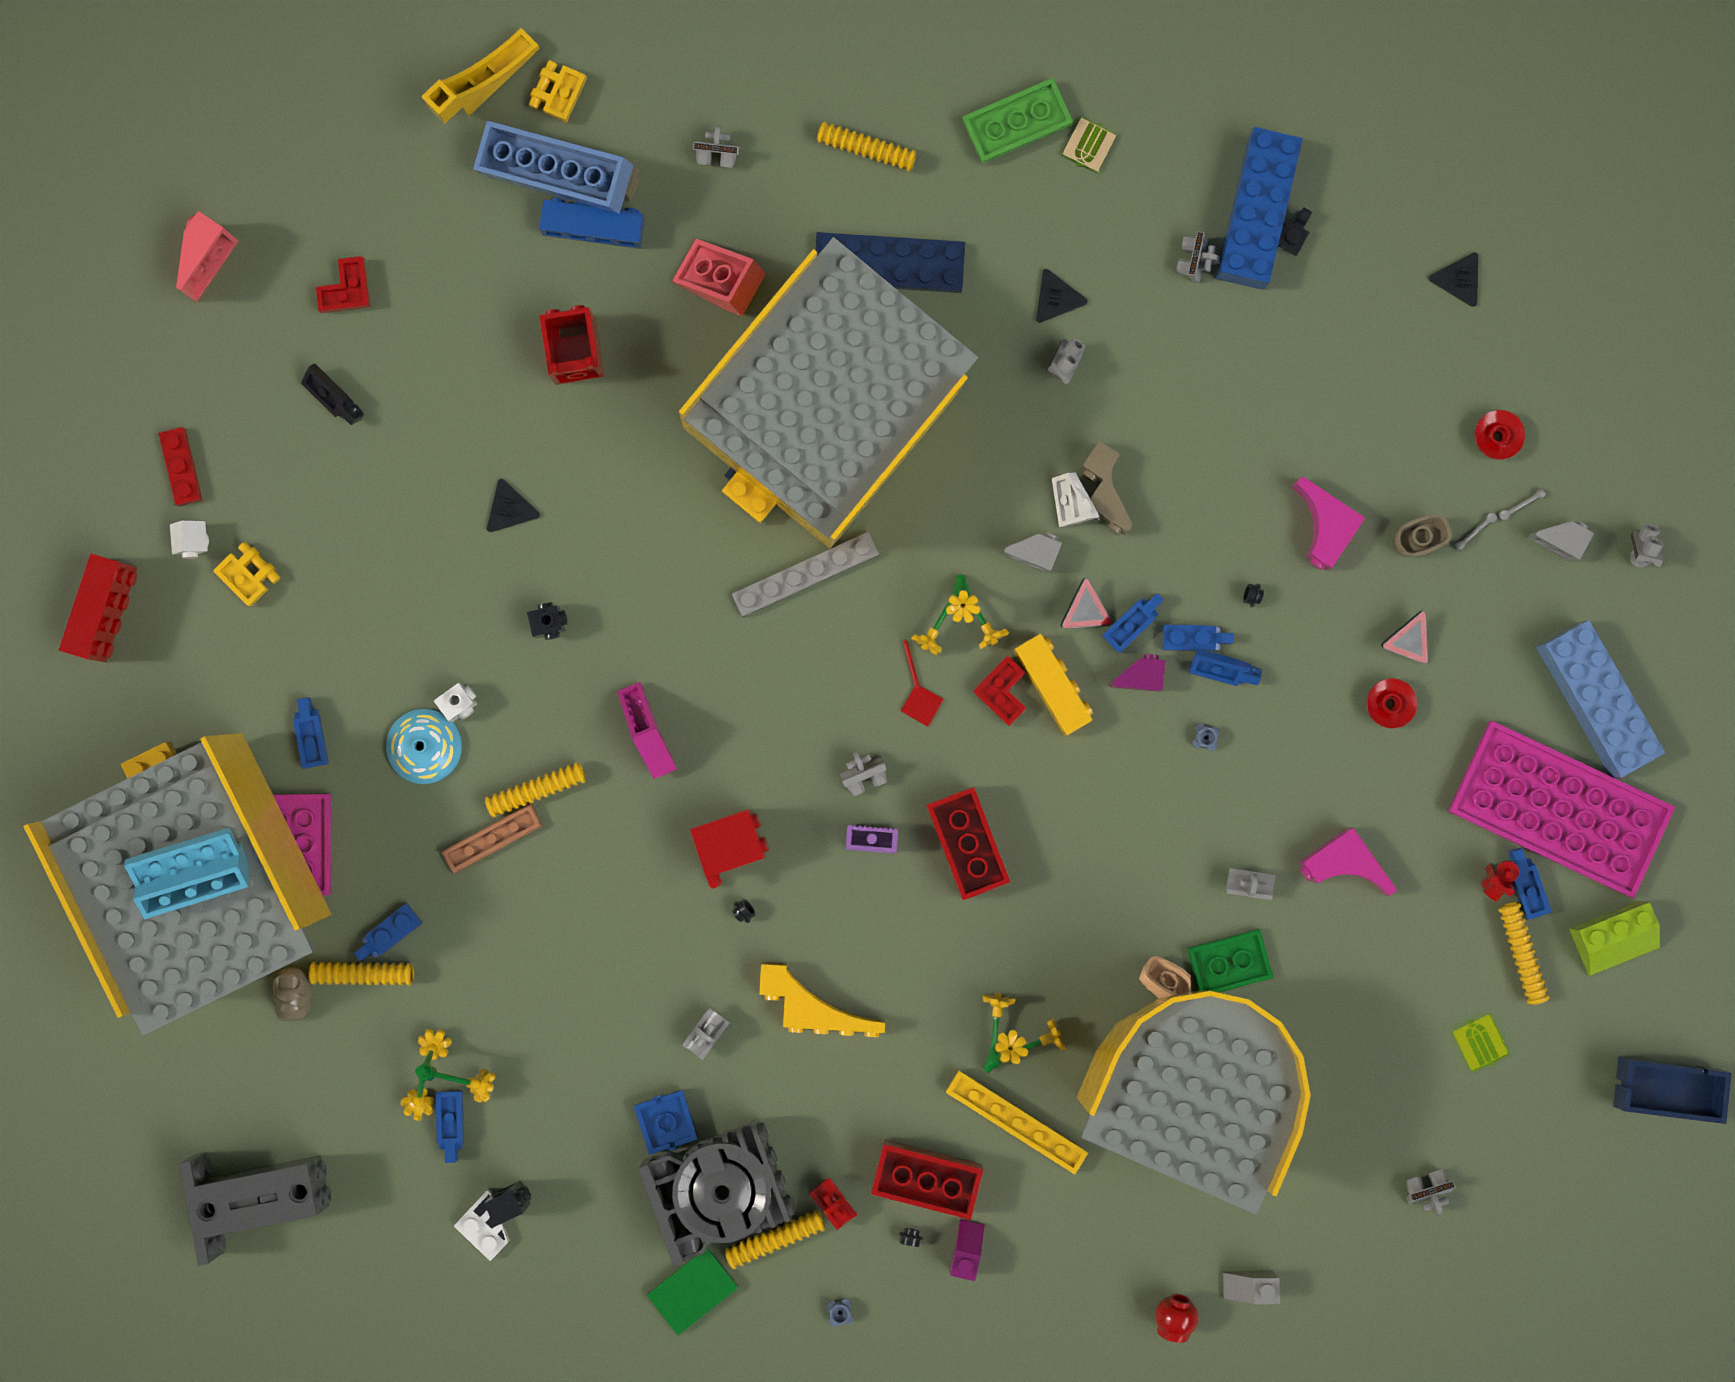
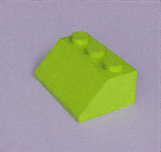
(1617, 936)

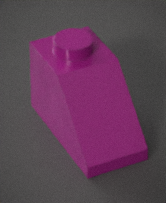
(1143, 674)
(967, 1250)

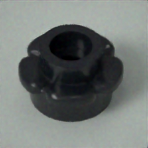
(1253, 594)
(743, 911)
(910, 1237)

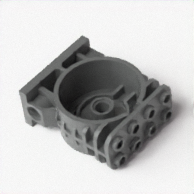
(744, 1145)

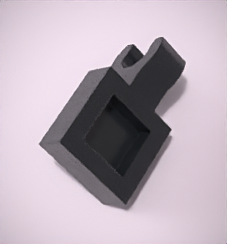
(1293, 234)

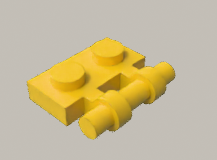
(564, 92)
(241, 579)

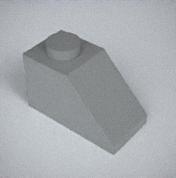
(1565, 540)
(1036, 551)
(1251, 1287)

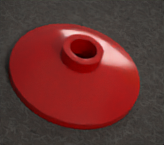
(1510, 430)
(1403, 700)

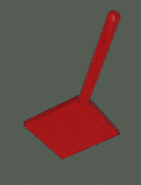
(921, 703)

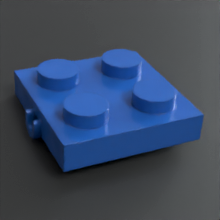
(666, 1122)

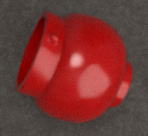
(1176, 1318)

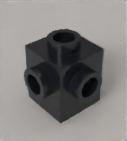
(539, 617)

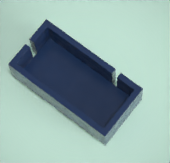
(1672, 1090)

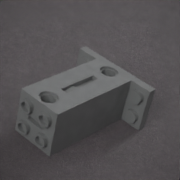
(249, 1198)

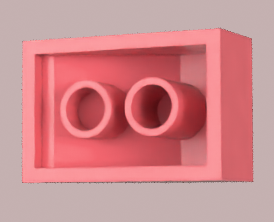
(202, 254)
(720, 276)

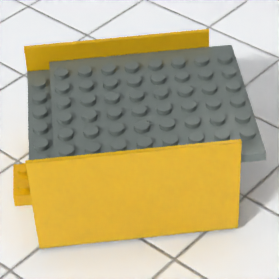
(826, 393)
(200, 951)

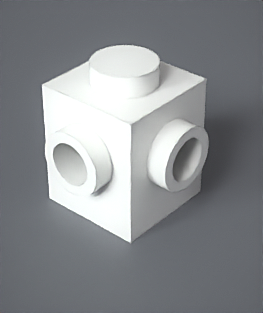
(189, 538)
(457, 702)

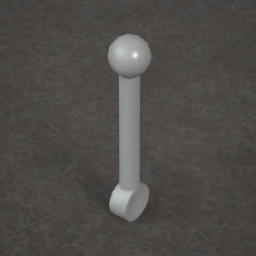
(1505, 514)
(1490, 518)

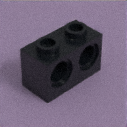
(508, 1203)

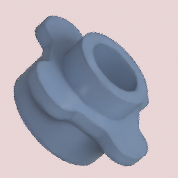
(1212, 734)
(836, 1319)

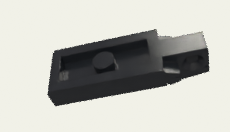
(331, 395)

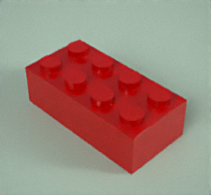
(98, 608)
(968, 843)
(927, 1179)

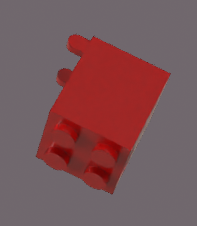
(574, 356)
(729, 844)

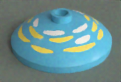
(440, 751)

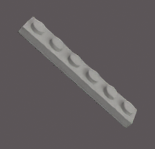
(805, 574)

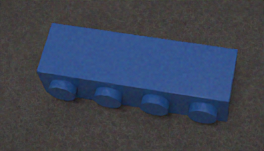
(591, 223)

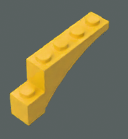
(477, 83)
(808, 1011)

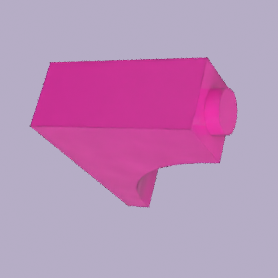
(1332, 523)
(646, 731)
(1344, 856)

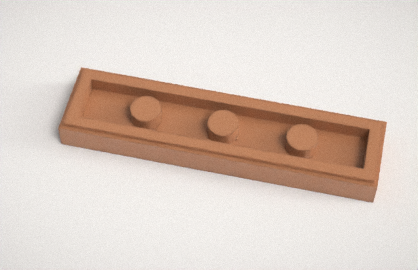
(492, 838)

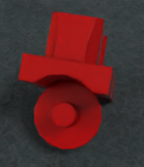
(1500, 880)
(833, 1203)

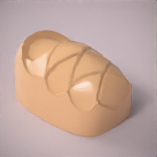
(1165, 978)

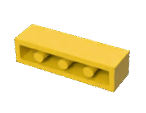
(1053, 685)

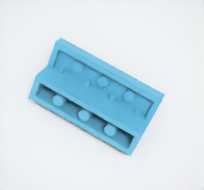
(188, 873)

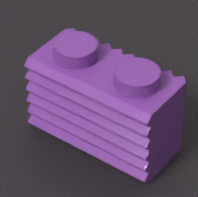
(871, 839)

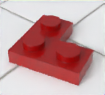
(350, 293)
(995, 691)

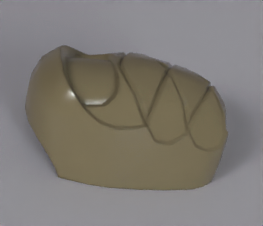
(1422, 535)
(292, 994)

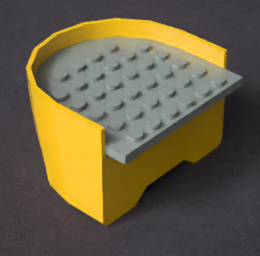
(1201, 1094)

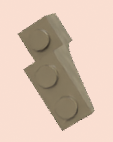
(1105, 498)

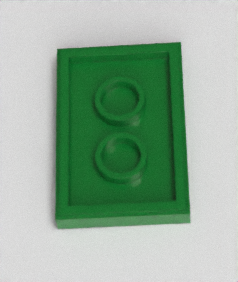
(1230, 962)
(692, 1291)

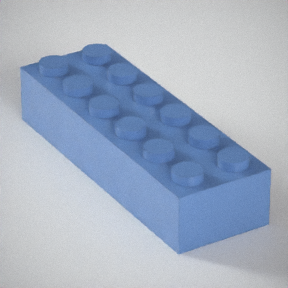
(553, 167)
(1600, 699)

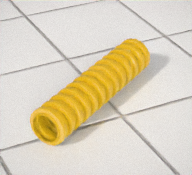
(866, 146)
(535, 789)
(1523, 953)
(361, 973)
(774, 1239)

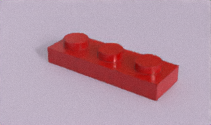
(180, 466)

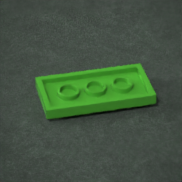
(1017, 120)

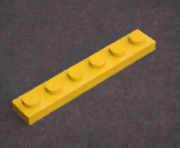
(1016, 1122)

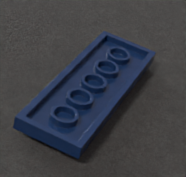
(907, 261)

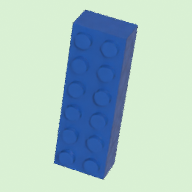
(1259, 208)

